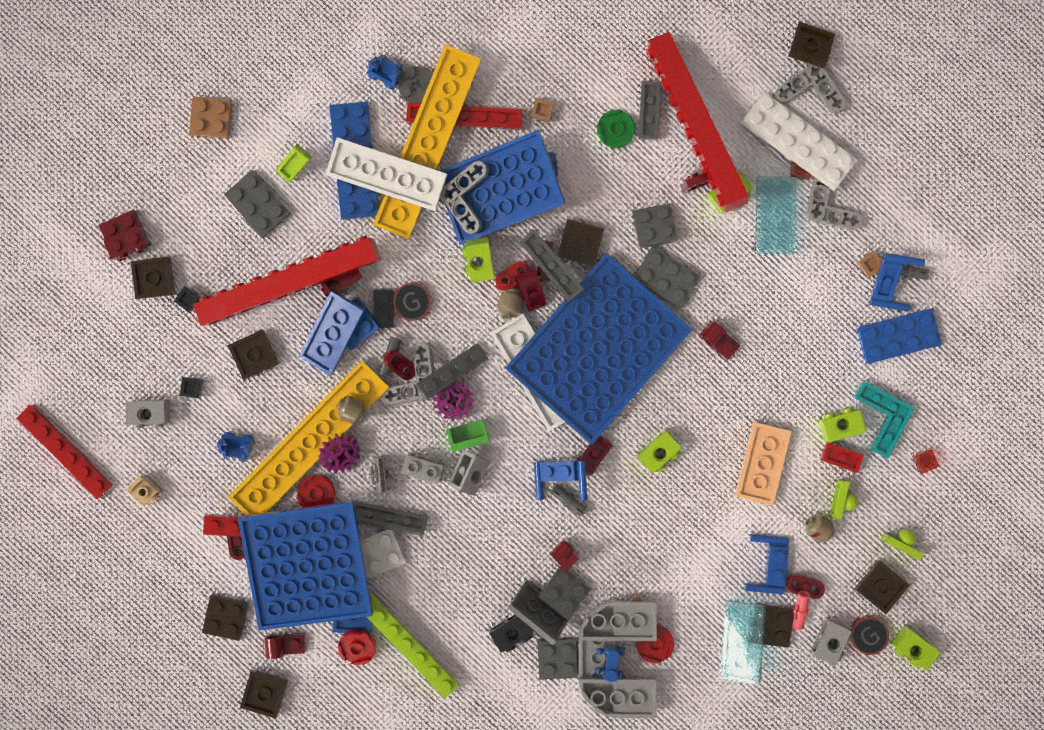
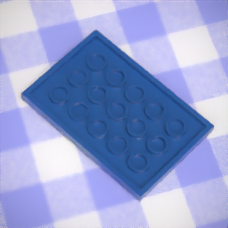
(516, 189)

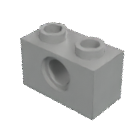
(136, 413)
(422, 468)
(469, 472)
(828, 631)

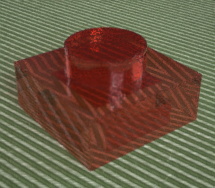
(798, 172)
(925, 461)

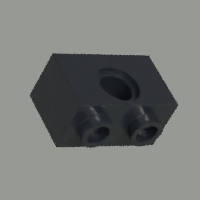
(503, 640)

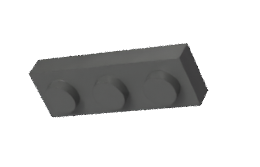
(649, 110)

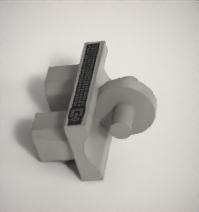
(382, 483)

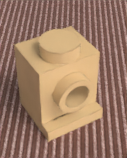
(151, 488)

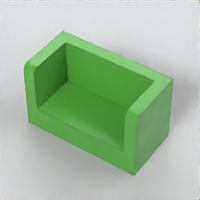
(468, 435)

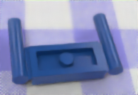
(888, 278)
(560, 472)
(776, 564)

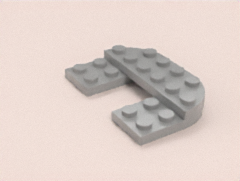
(602, 628)

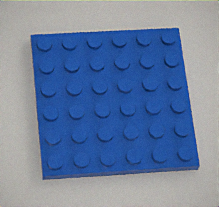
(306, 565)

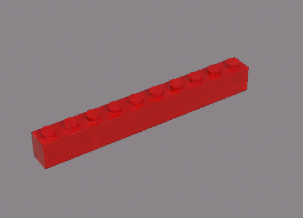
(697, 123)
(288, 281)

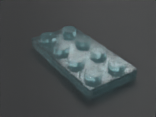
(775, 215)
(743, 642)

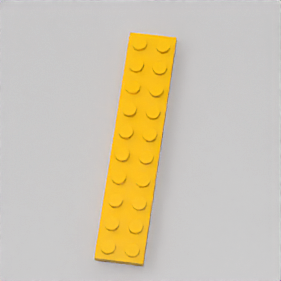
(431, 131)
(301, 447)

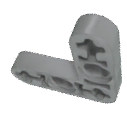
(808, 81)
(458, 197)
(825, 210)
(401, 389)

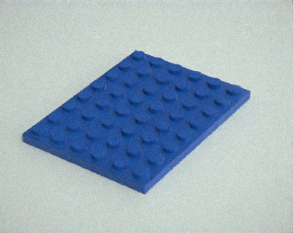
(598, 349)

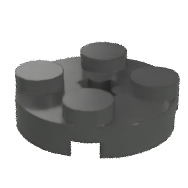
(409, 77)

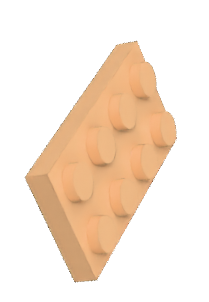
(763, 463)

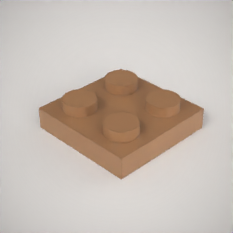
(210, 117)

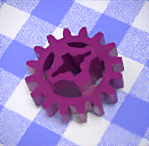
(457, 411)
(339, 453)

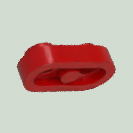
(510, 273)

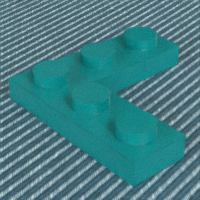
(895, 421)

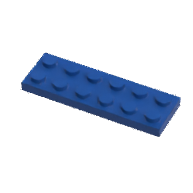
(352, 124)

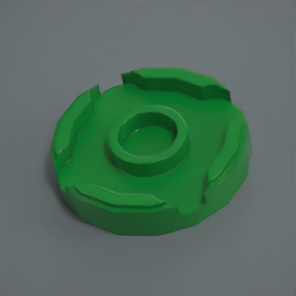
(615, 129)

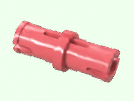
(801, 610)

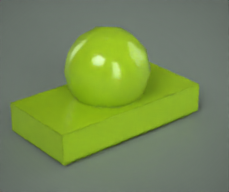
(293, 163)
(842, 500)
(905, 540)

